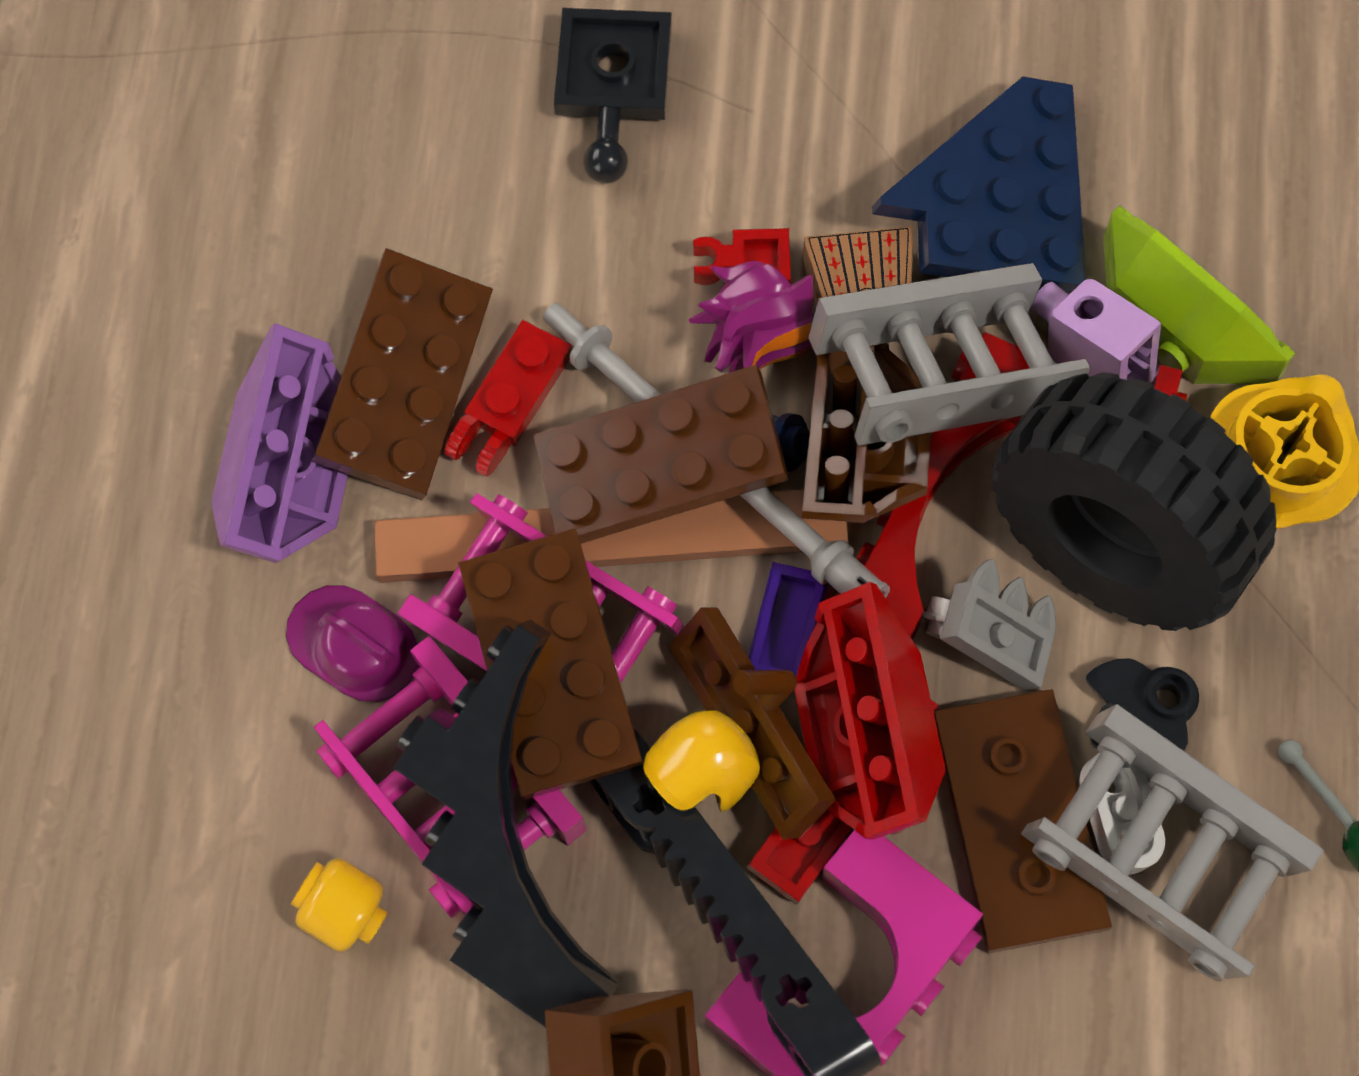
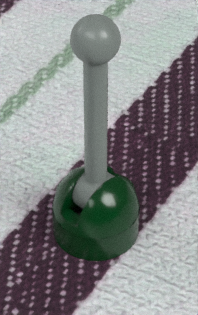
(1292, 753)

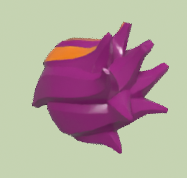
(757, 317)

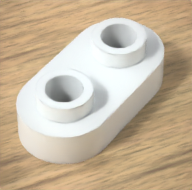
(1117, 812)

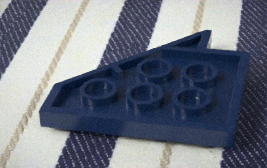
(1001, 190)

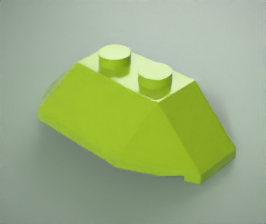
(1201, 321)

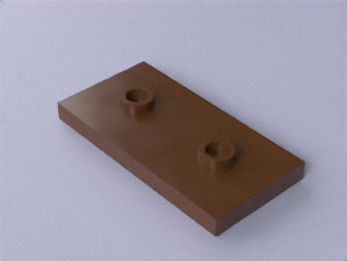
(1004, 771)

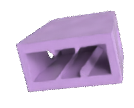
(1099, 328)

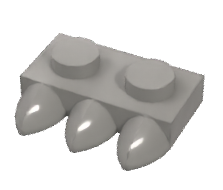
(999, 629)

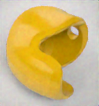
(702, 758)

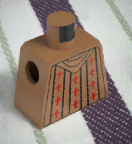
(858, 260)

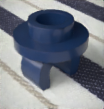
(793, 439)

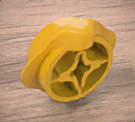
(1323, 458)

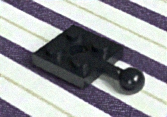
(632, 93)

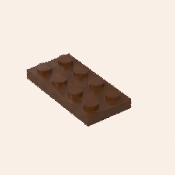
(403, 375)
(661, 456)
(573, 705)

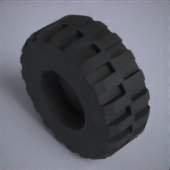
(1135, 501)

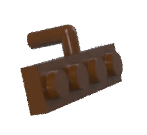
(730, 684)

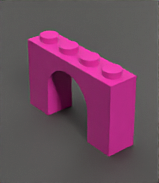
(924, 929)

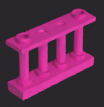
(442, 613)
(434, 679)

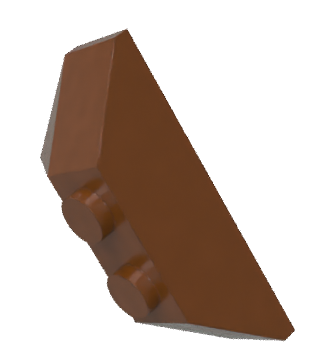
(867, 479)

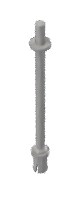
(830, 560)

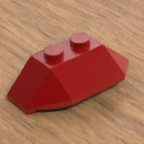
(869, 714)

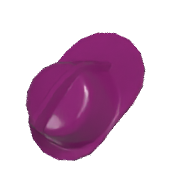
(352, 643)

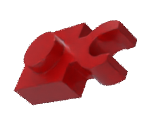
(748, 245)

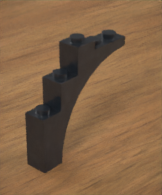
(466, 764)

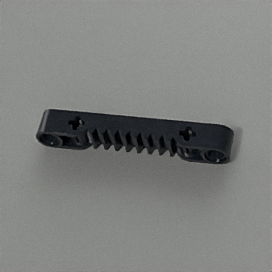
(819, 1037)

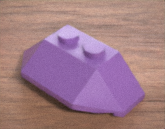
(267, 486)

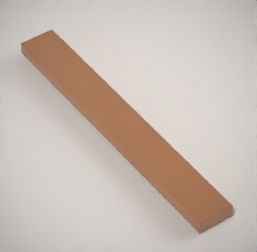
(728, 528)

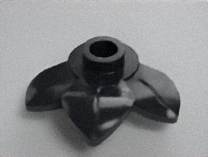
(1136, 689)

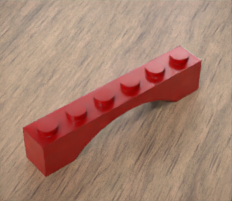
(894, 553)

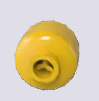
(339, 904)

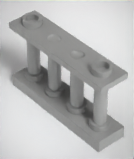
(931, 308)
(1225, 815)

